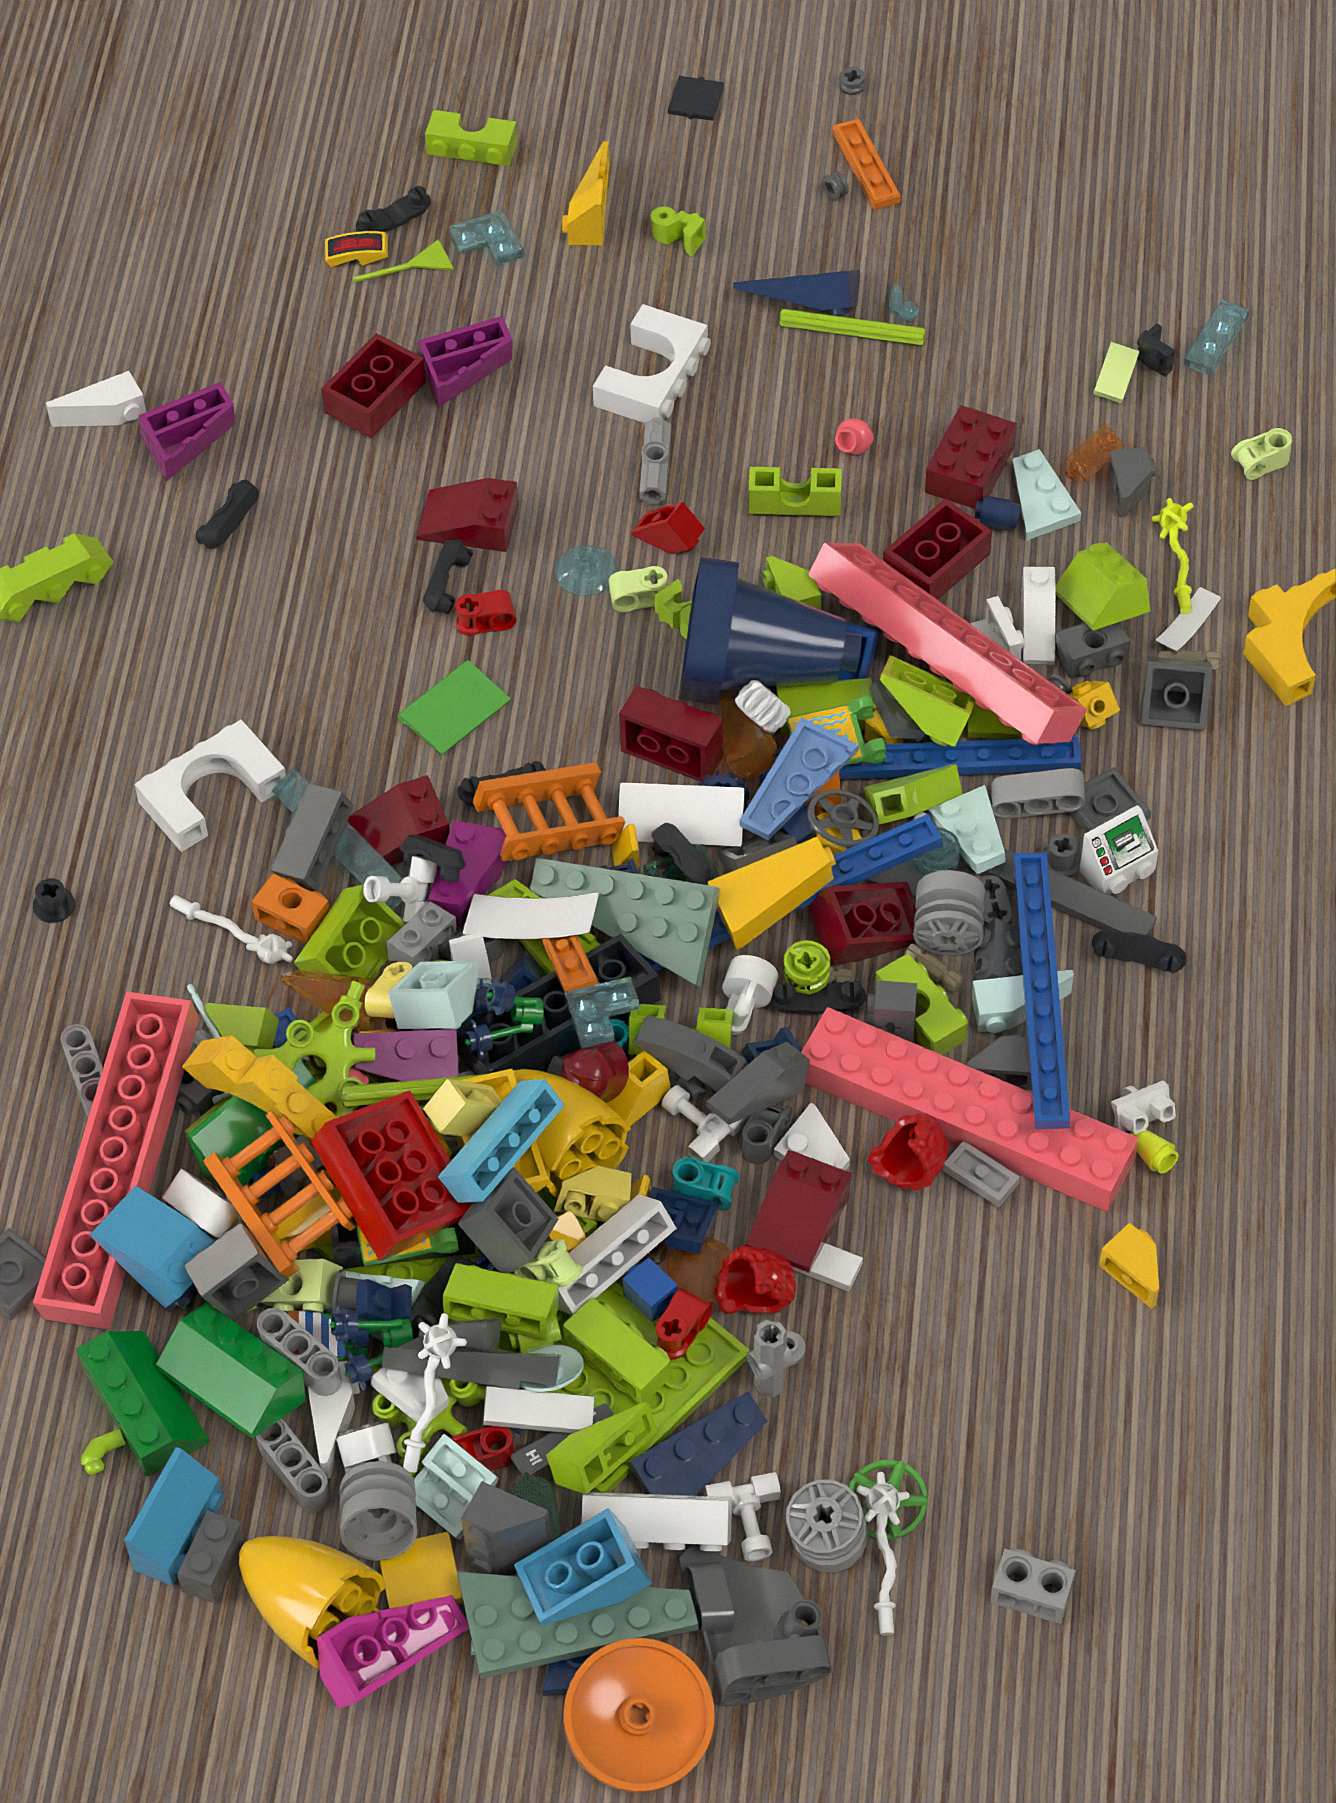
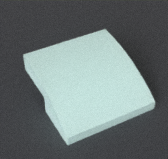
(449, 1483)

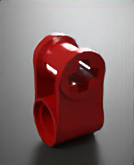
(488, 612)
(682, 1322)
(479, 1442)

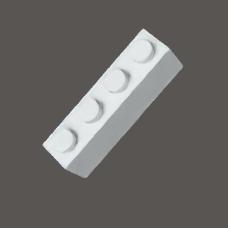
(615, 1249)
(667, 1518)

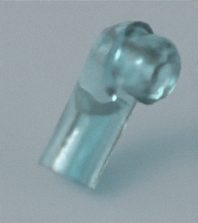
(899, 307)

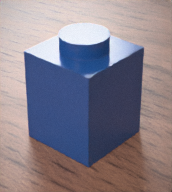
(649, 1289)

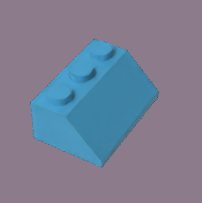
(172, 1517)

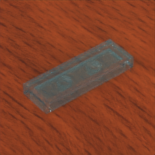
(1216, 337)

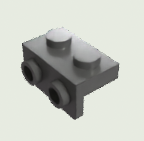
(896, 719)
(999, 952)

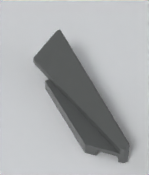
(483, 1367)

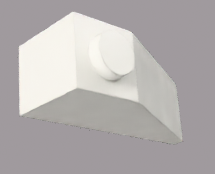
(101, 404)
(1038, 615)
(332, 1416)

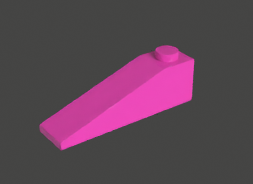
(380, 1645)

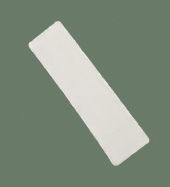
(1187, 624)

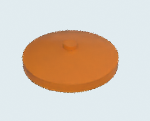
(638, 1715)

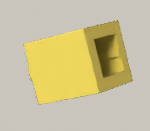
(595, 1193)

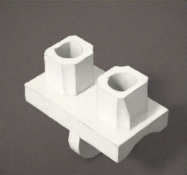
(1142, 1106)

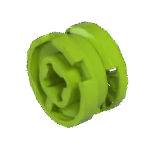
(814, 974)

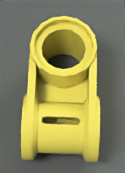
(377, 997)

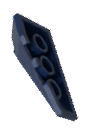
(819, 291)

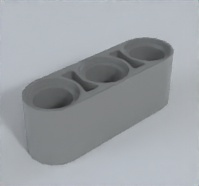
(1038, 793)
(81, 1060)
(295, 1337)
(296, 1478)

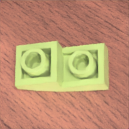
(1116, 372)

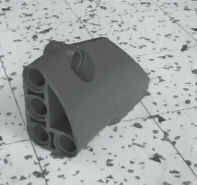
(753, 1627)

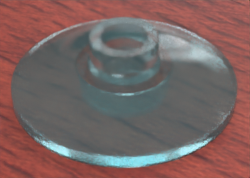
(582, 578)

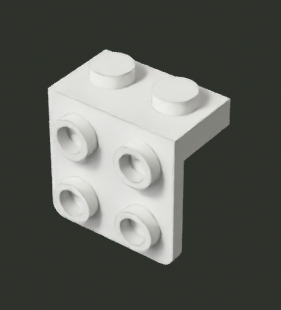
(1000, 628)

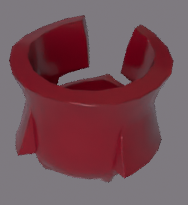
(598, 1069)

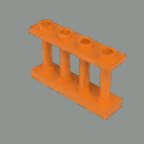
(553, 786)
(245, 1198)

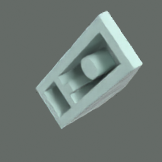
(1001, 1001)

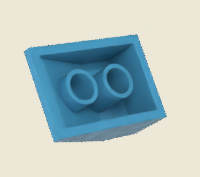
(152, 1243)
(583, 1570)

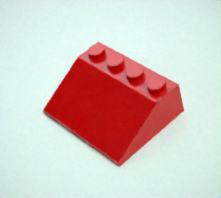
(388, 1173)

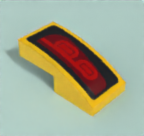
(363, 246)

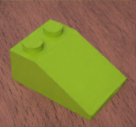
(929, 700)

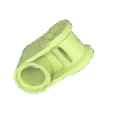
(1264, 453)
(635, 588)
(551, 1265)

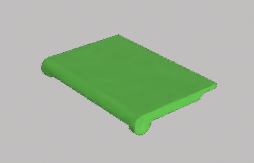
(454, 707)

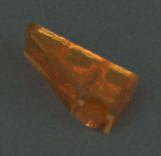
(746, 745)
(326, 990)

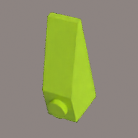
(599, 1449)

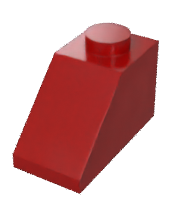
(670, 528)

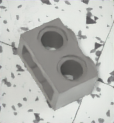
(422, 936)
(1029, 1595)

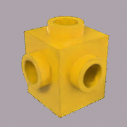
(1098, 700)

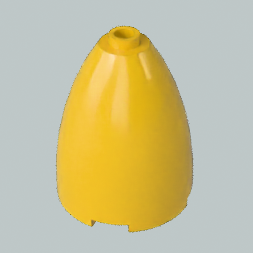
(579, 1128)
(306, 1588)

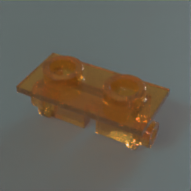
(1092, 453)

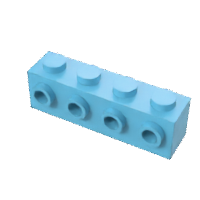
(501, 1141)

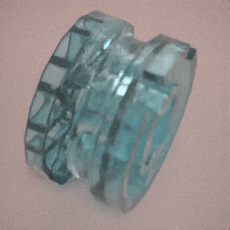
(942, 857)

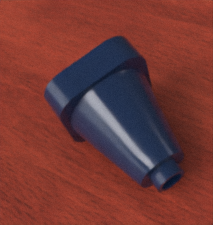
(757, 635)

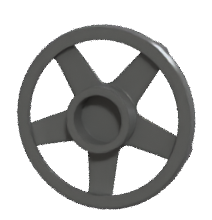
(842, 817)

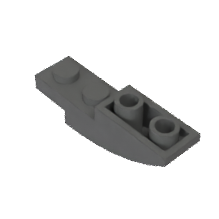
(689, 1052)

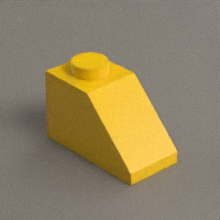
(1133, 1263)

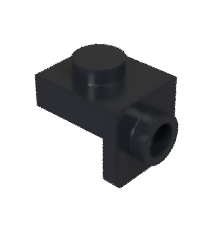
(1155, 353)

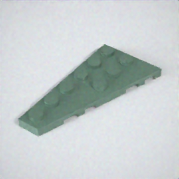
(657, 915)
(511, 1638)

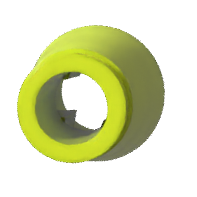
(1156, 1151)

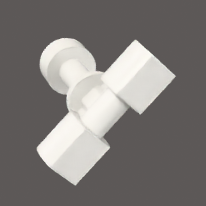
(411, 889)
(710, 1127)
(745, 1503)

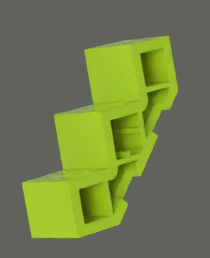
(50, 573)

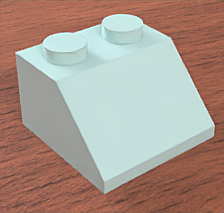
(435, 995)

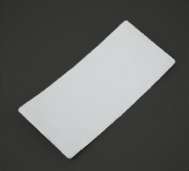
(700, 812)
(530, 917)

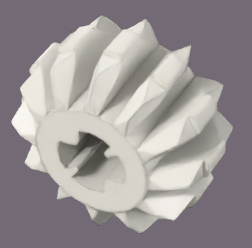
(763, 706)

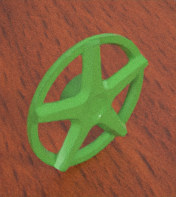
(895, 1480)

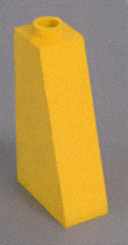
(771, 888)

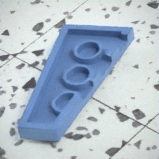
(796, 776)

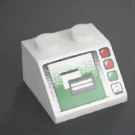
(1118, 852)

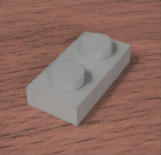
(981, 1173)

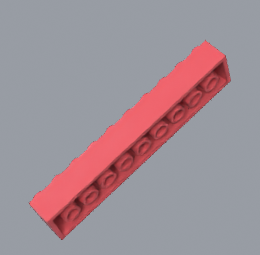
(947, 643)
(969, 1105)
(116, 1154)

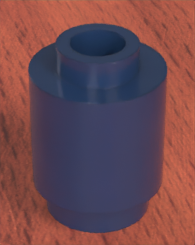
(997, 512)

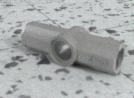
(655, 461)
(770, 1358)

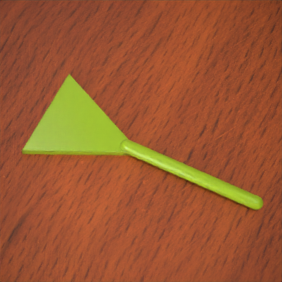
(431, 258)

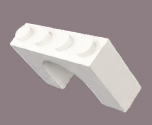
(654, 396)
(230, 751)

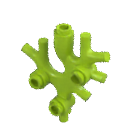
(332, 1046)
(445, 1421)

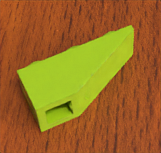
(913, 793)

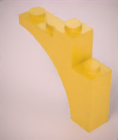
(1277, 643)
(262, 1081)

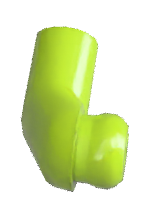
(97, 1448)

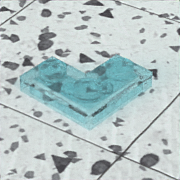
(490, 231)
(593, 1006)

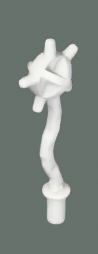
(268, 948)
(439, 1343)
(883, 1502)

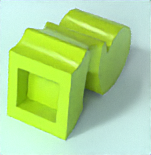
(669, 227)
(671, 609)

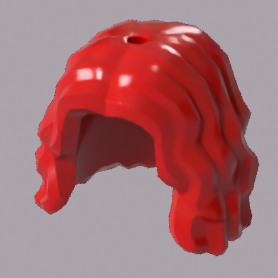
(911, 1152)
(755, 1282)

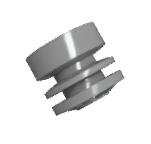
(949, 913)
(378, 1510)
(831, 1545)

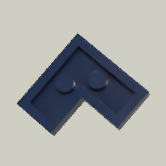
(690, 1216)

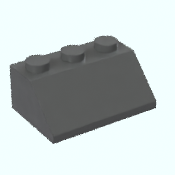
(502, 1530)

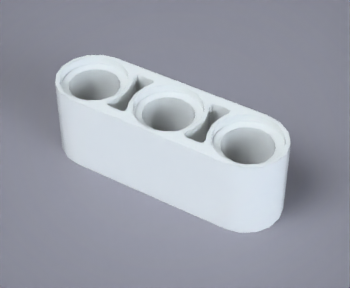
(201, 1203)

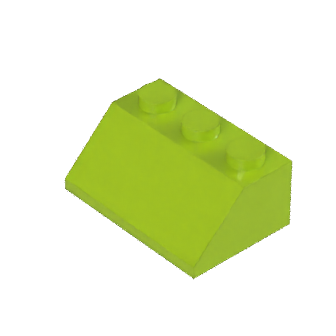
(1103, 587)
(351, 937)

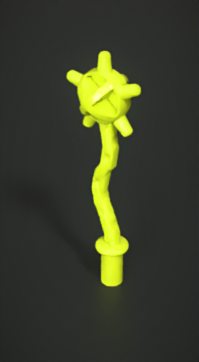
(1171, 520)

